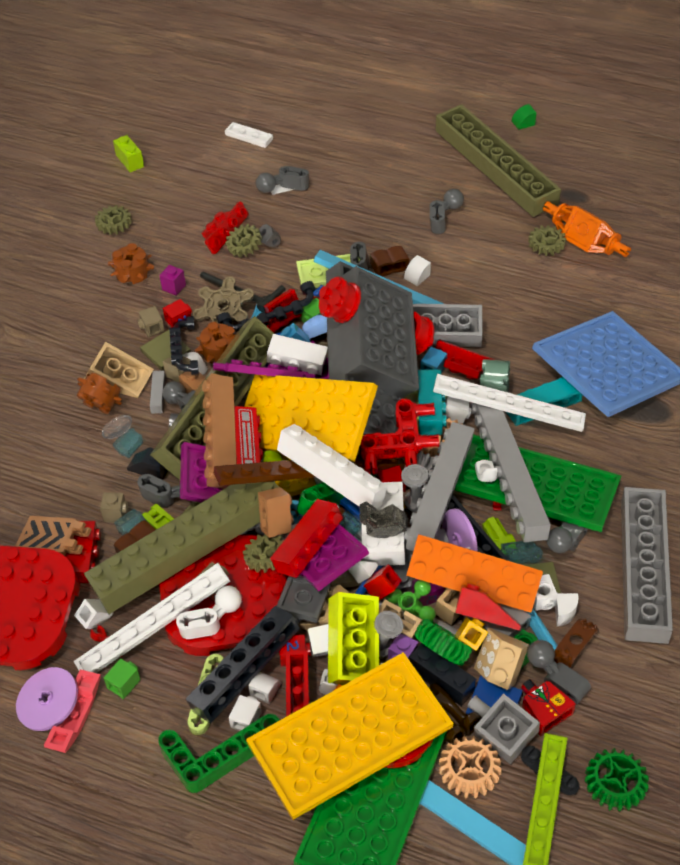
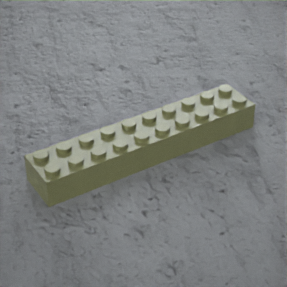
(497, 160)
(248, 346)
(176, 545)

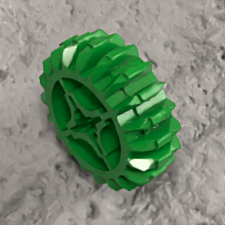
(443, 642)
(612, 787)

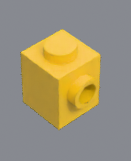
(472, 632)

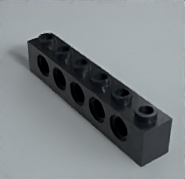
(242, 664)

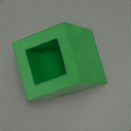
(524, 117)

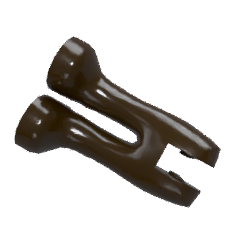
(466, 721)

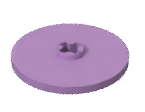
(459, 529)
(61, 693)

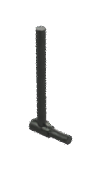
(261, 301)

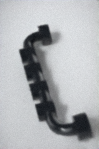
(279, 313)
(176, 347)

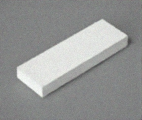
(249, 134)

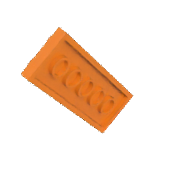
(456, 566)

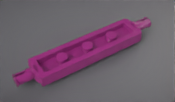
(256, 368)

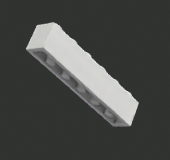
(331, 467)

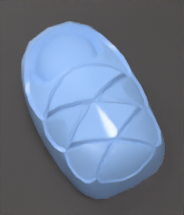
(315, 326)

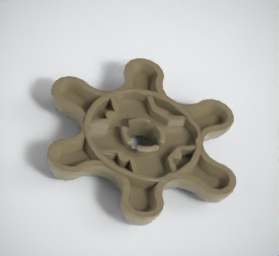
(225, 294)

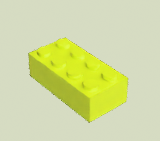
(352, 636)

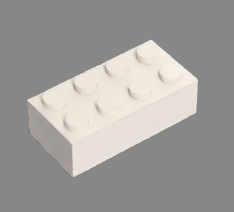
(390, 549)

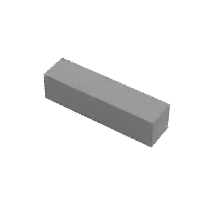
(156, 398)

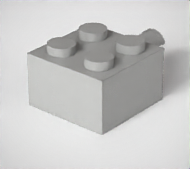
(504, 726)

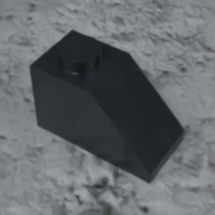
(144, 463)

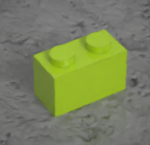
(128, 153)

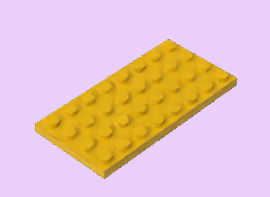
(322, 407)
(348, 735)

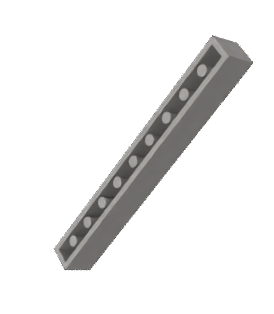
(512, 473)

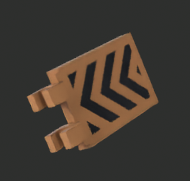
(53, 534)

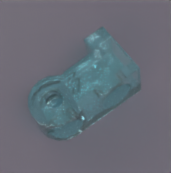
(522, 552)

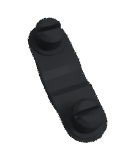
(531, 757)

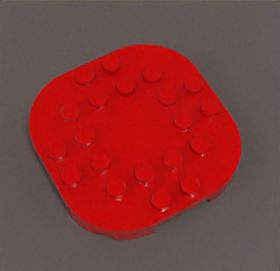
(258, 592)
(34, 604)

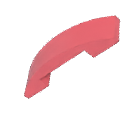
(65, 734)

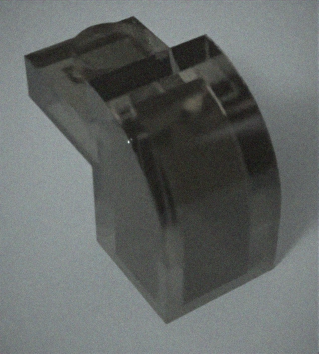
(384, 522)

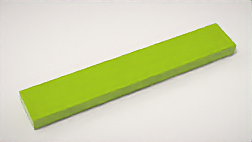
(545, 800)

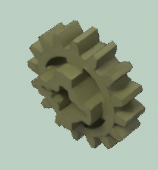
(113, 219)
(244, 240)
(547, 240)
(260, 551)

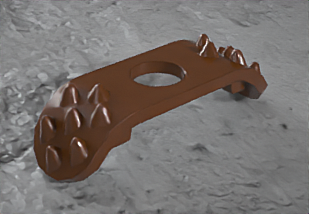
(568, 652)

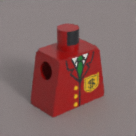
(546, 704)

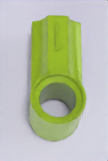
(496, 532)

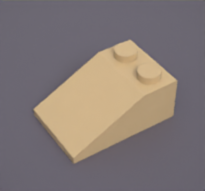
(121, 370)

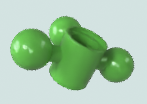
(421, 588)

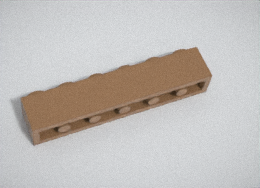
(219, 425)

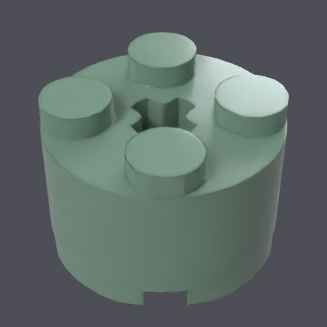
(495, 374)

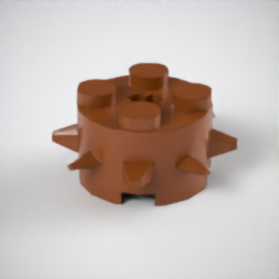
(130, 264)
(214, 341)
(98, 392)

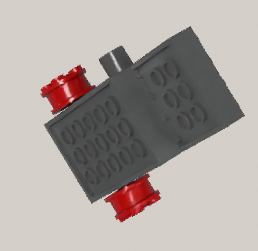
(373, 338)

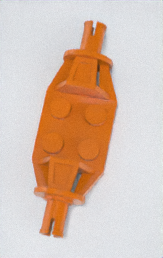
(586, 229)

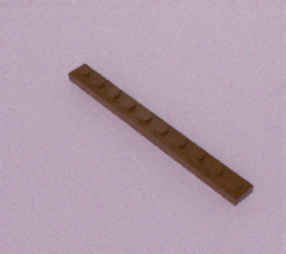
(282, 470)

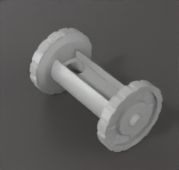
(414, 477)
(388, 626)

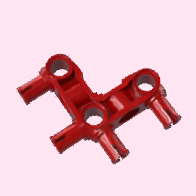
(396, 444)

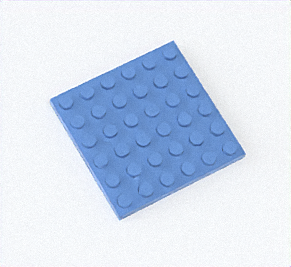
(609, 363)

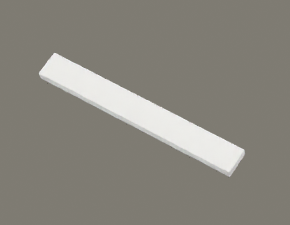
(509, 402)
(153, 620)

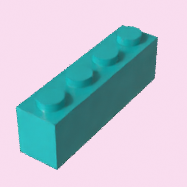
(556, 393)
(431, 423)

